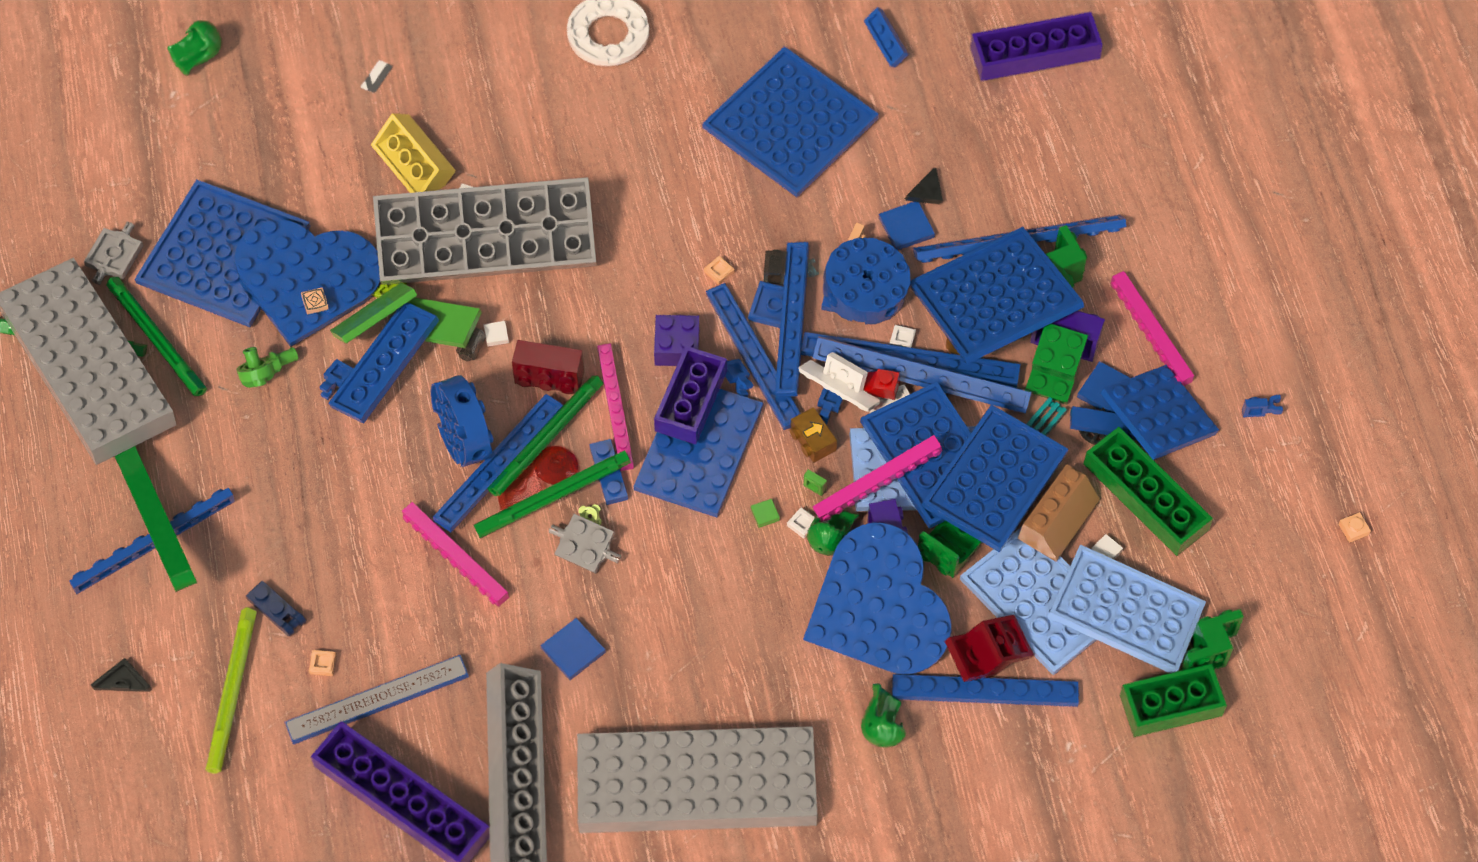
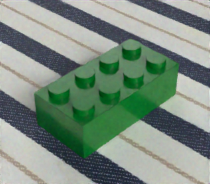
(1172, 700)

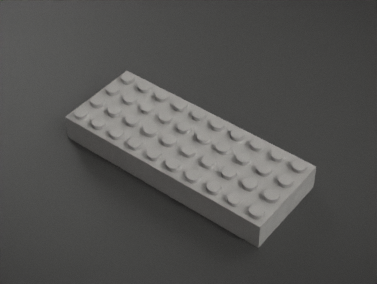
(484, 231)
(85, 361)
(696, 779)

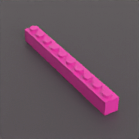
(1151, 328)
(614, 402)
(877, 478)
(455, 554)

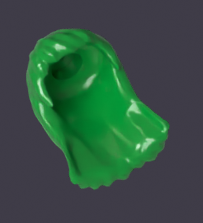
(197, 47)
(826, 535)
(879, 719)

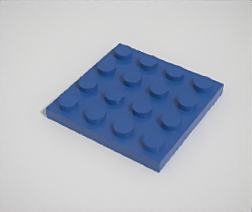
(1159, 412)

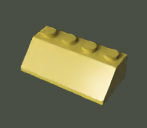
(412, 155)

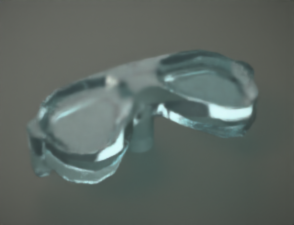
(811, 270)

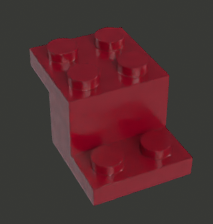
(989, 648)

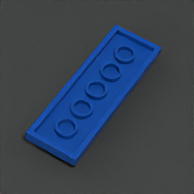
(383, 362)

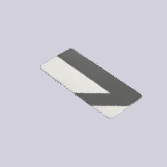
(376, 76)

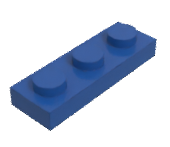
(886, 37)
(612, 484)

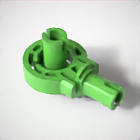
(258, 370)

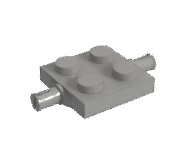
(113, 253)
(585, 543)

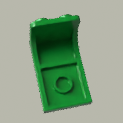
(947, 548)

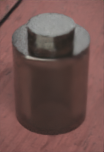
(473, 346)

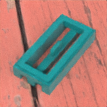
(1054, 407)

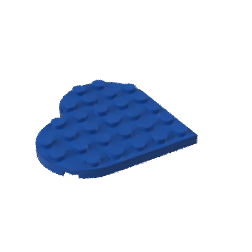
(285, 259)
(876, 603)

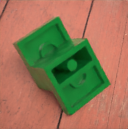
(1068, 256)
(1056, 363)
(1212, 640)

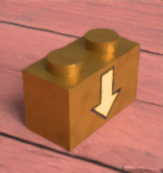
(813, 435)

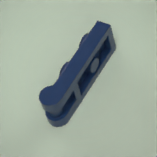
(275, 608)

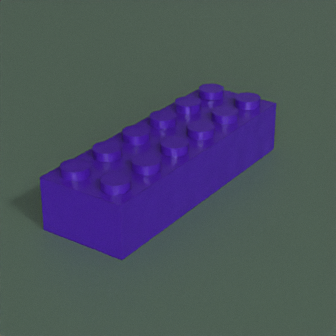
(1036, 46)

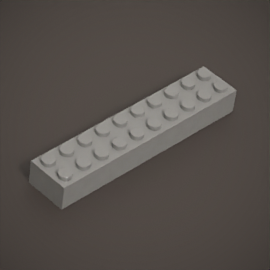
(515, 765)

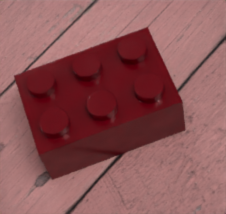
(548, 367)

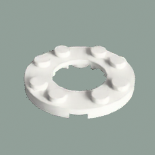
(611, 54)

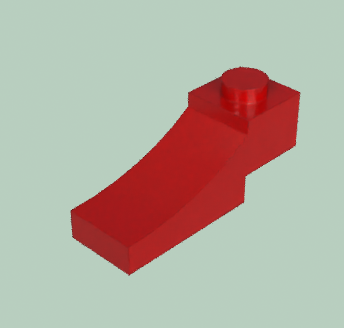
(882, 383)

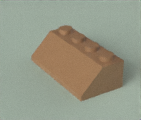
(1059, 513)

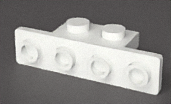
(841, 378)

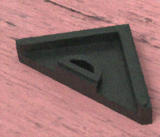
(927, 190)
(121, 678)

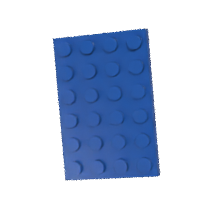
(907, 424)
(702, 472)
(995, 478)

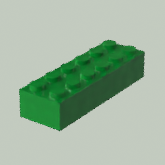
(1147, 491)

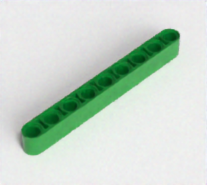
(155, 519)

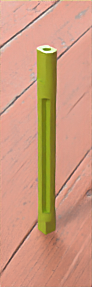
(231, 690)

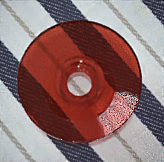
(555, 472)

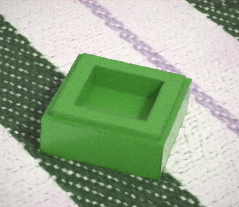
(815, 482)
(765, 513)

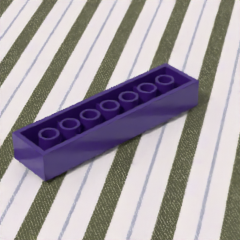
(400, 795)

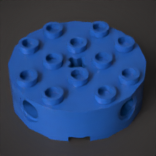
(866, 280)
(461, 420)

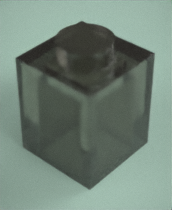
(775, 266)

